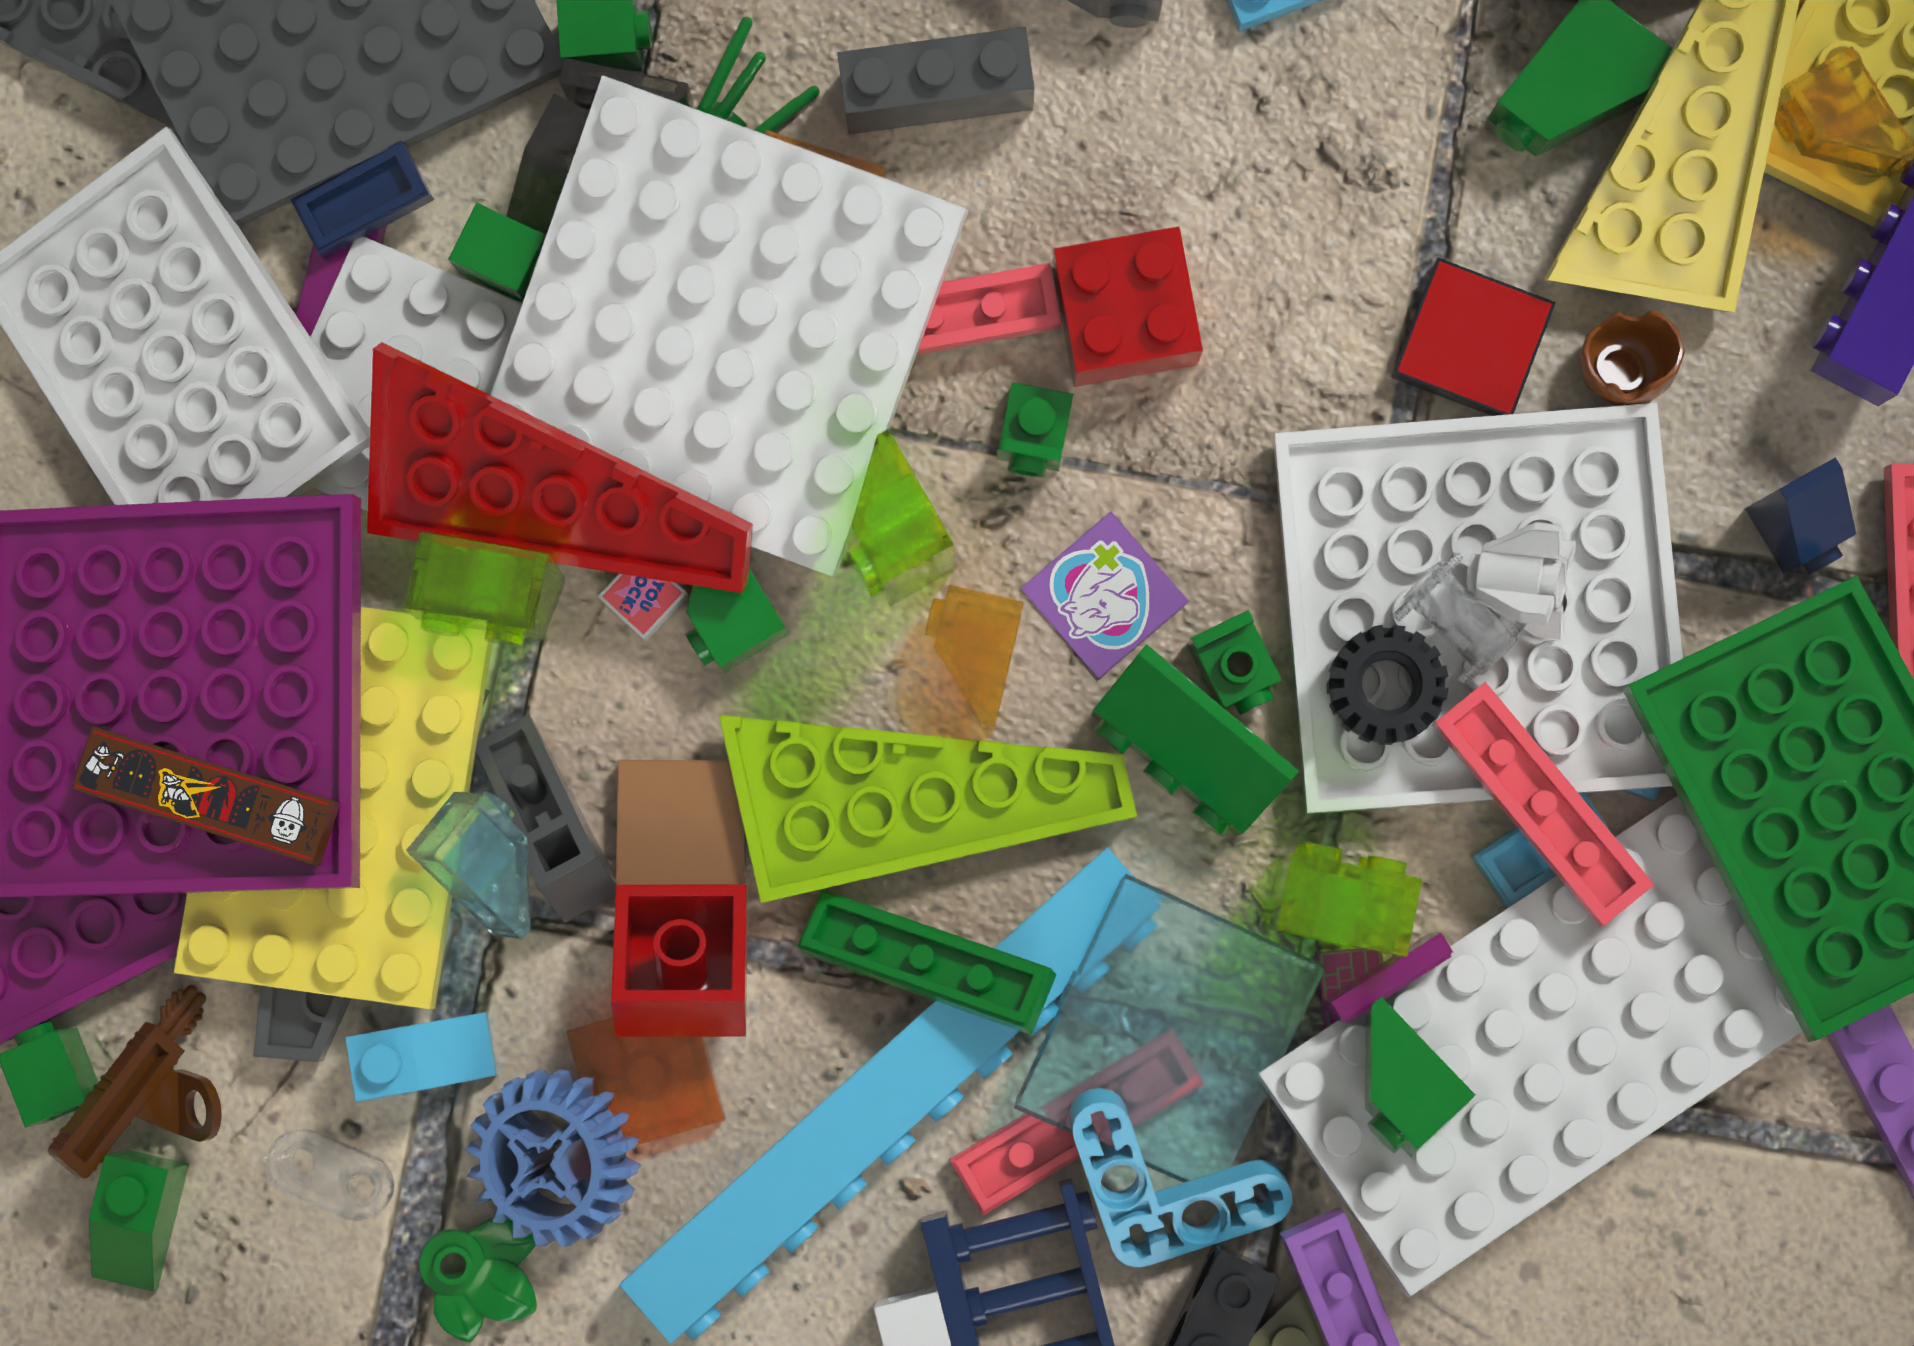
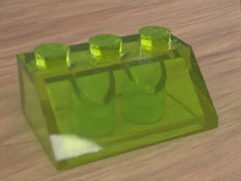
(897, 529)

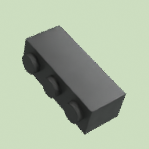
(936, 80)

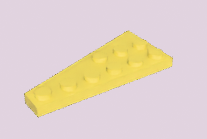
(1690, 170)

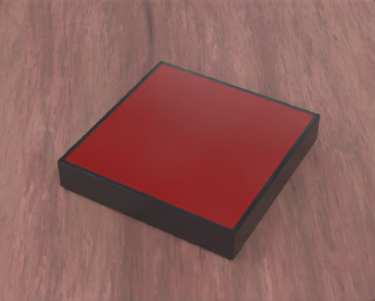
(1473, 339)

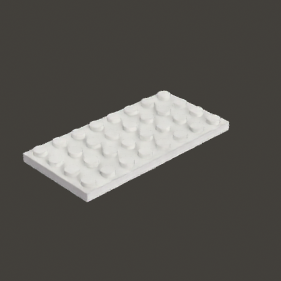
(1563, 1036)

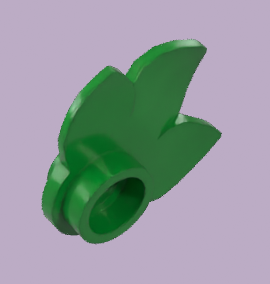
(487, 1283)

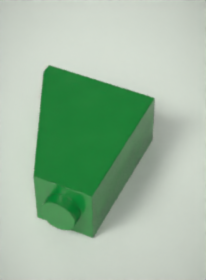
(1580, 78)

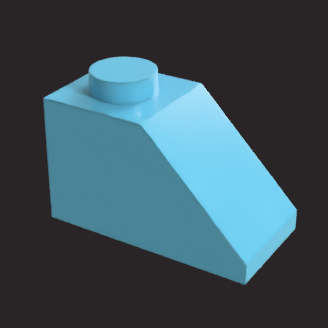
(421, 1056)

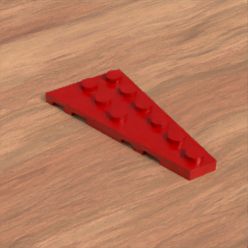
(495, 475)

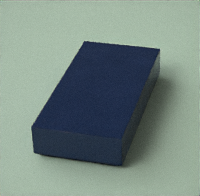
(362, 200)

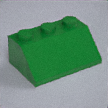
(1191, 744)

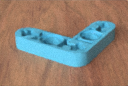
(1144, 1206)

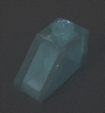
(479, 860)

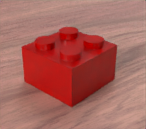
(1126, 306)
(680, 960)

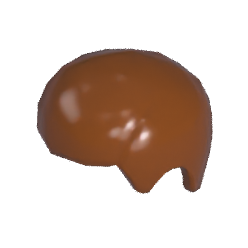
(1631, 357)

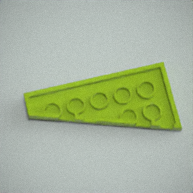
(871, 803)

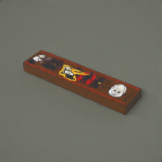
(206, 796)

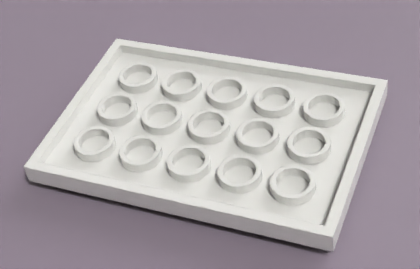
(172, 342)

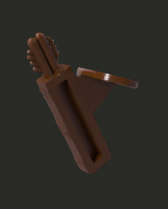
(143, 1087)

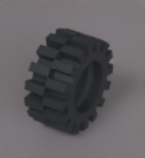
(1411, 653)

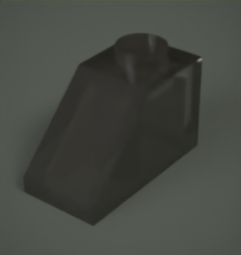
(546, 164)

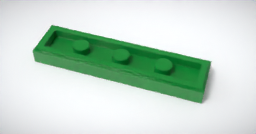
(927, 961)

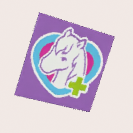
(1104, 594)

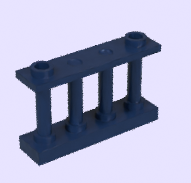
(969, 1309)

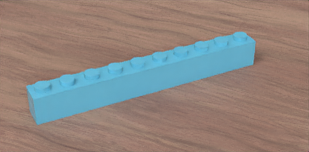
(857, 1125)

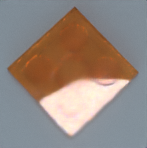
(656, 1080)

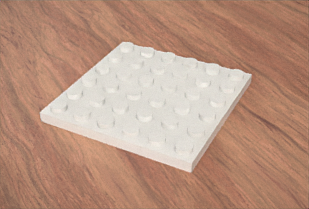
(728, 314)
(1388, 501)

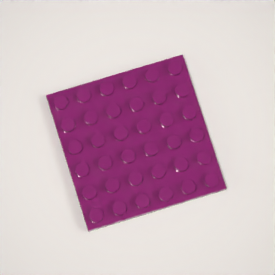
(194, 633)

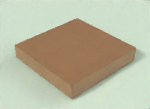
(678, 824)

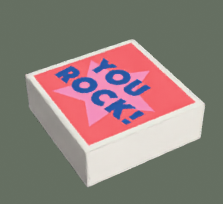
(643, 601)

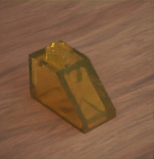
(1843, 118)
(976, 646)

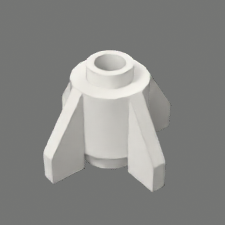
(1525, 577)

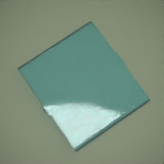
(1174, 1022)

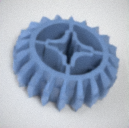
(519, 1148)

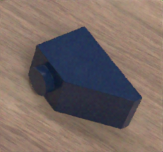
(1806, 519)

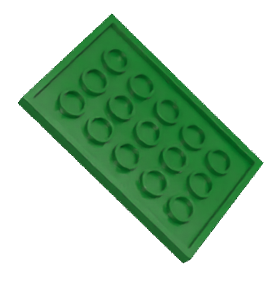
(1803, 793)

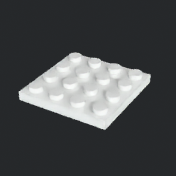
(416, 311)

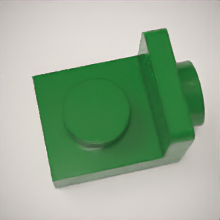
(1034, 429)

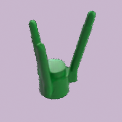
(725, 109)

